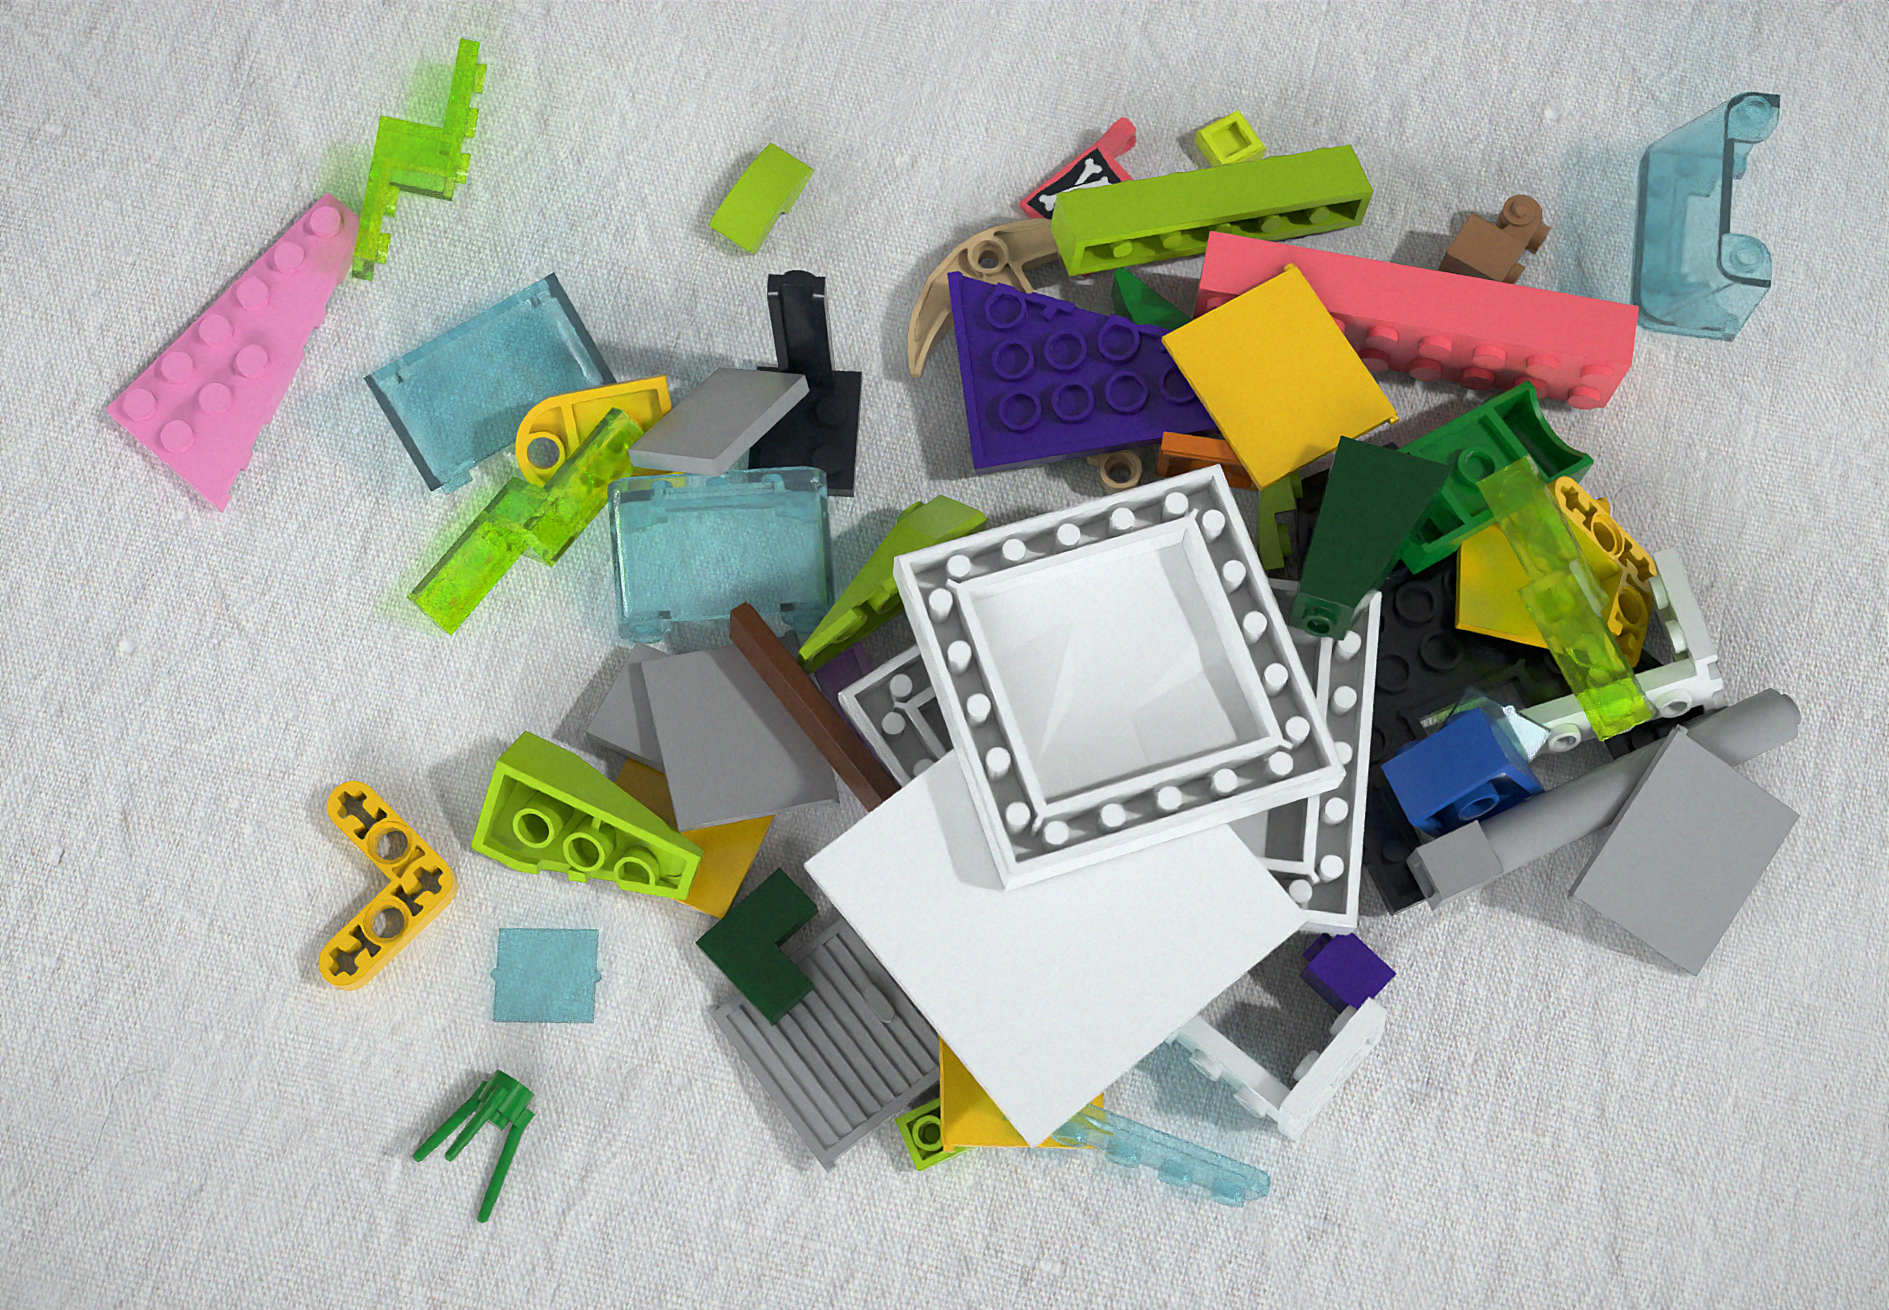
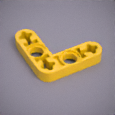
(1616, 561)
(404, 876)

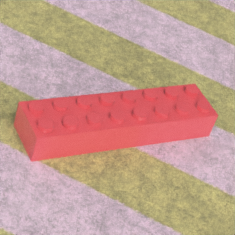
(1443, 321)

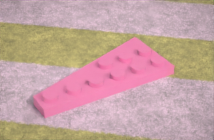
(232, 366)

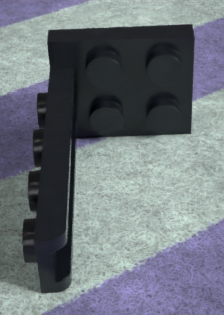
(825, 422)

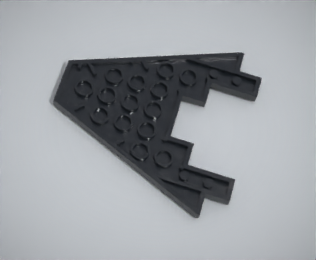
(1423, 672)

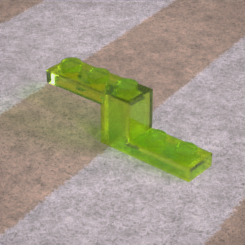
(418, 160)
(527, 523)
(1565, 599)

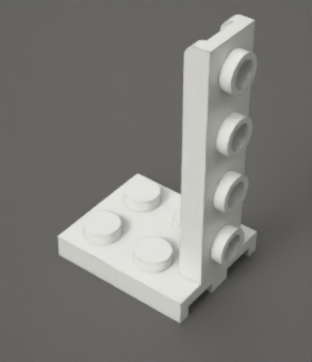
(1670, 688)
(1315, 1078)

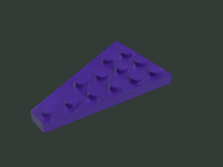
(1062, 379)

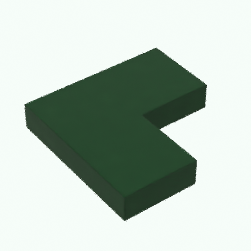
(748, 944)

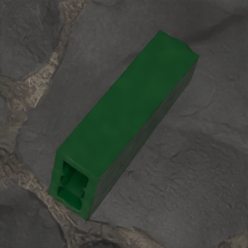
(1362, 528)

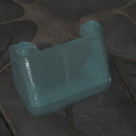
(1685, 262)
(478, 381)
(712, 542)

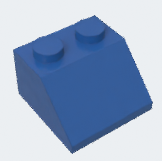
(1460, 774)

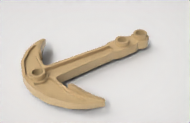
(1016, 249)

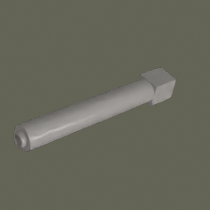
(1488, 849)

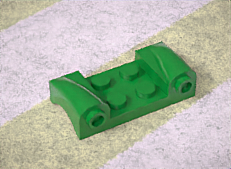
(1475, 447)

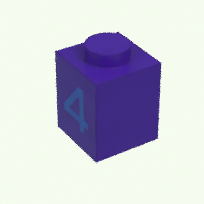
(1344, 971)

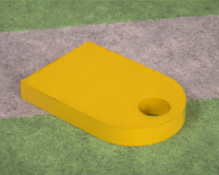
(573, 415)

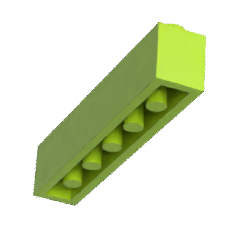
(1176, 211)

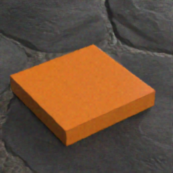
(1188, 453)

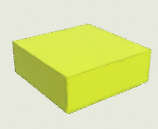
(1229, 141)

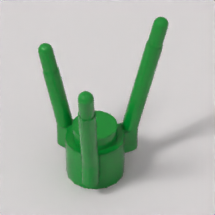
(498, 1103)

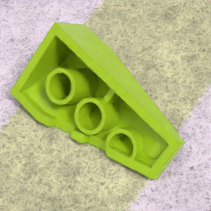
(873, 594)
(570, 819)

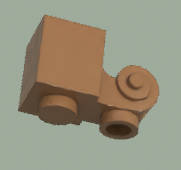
(1495, 250)

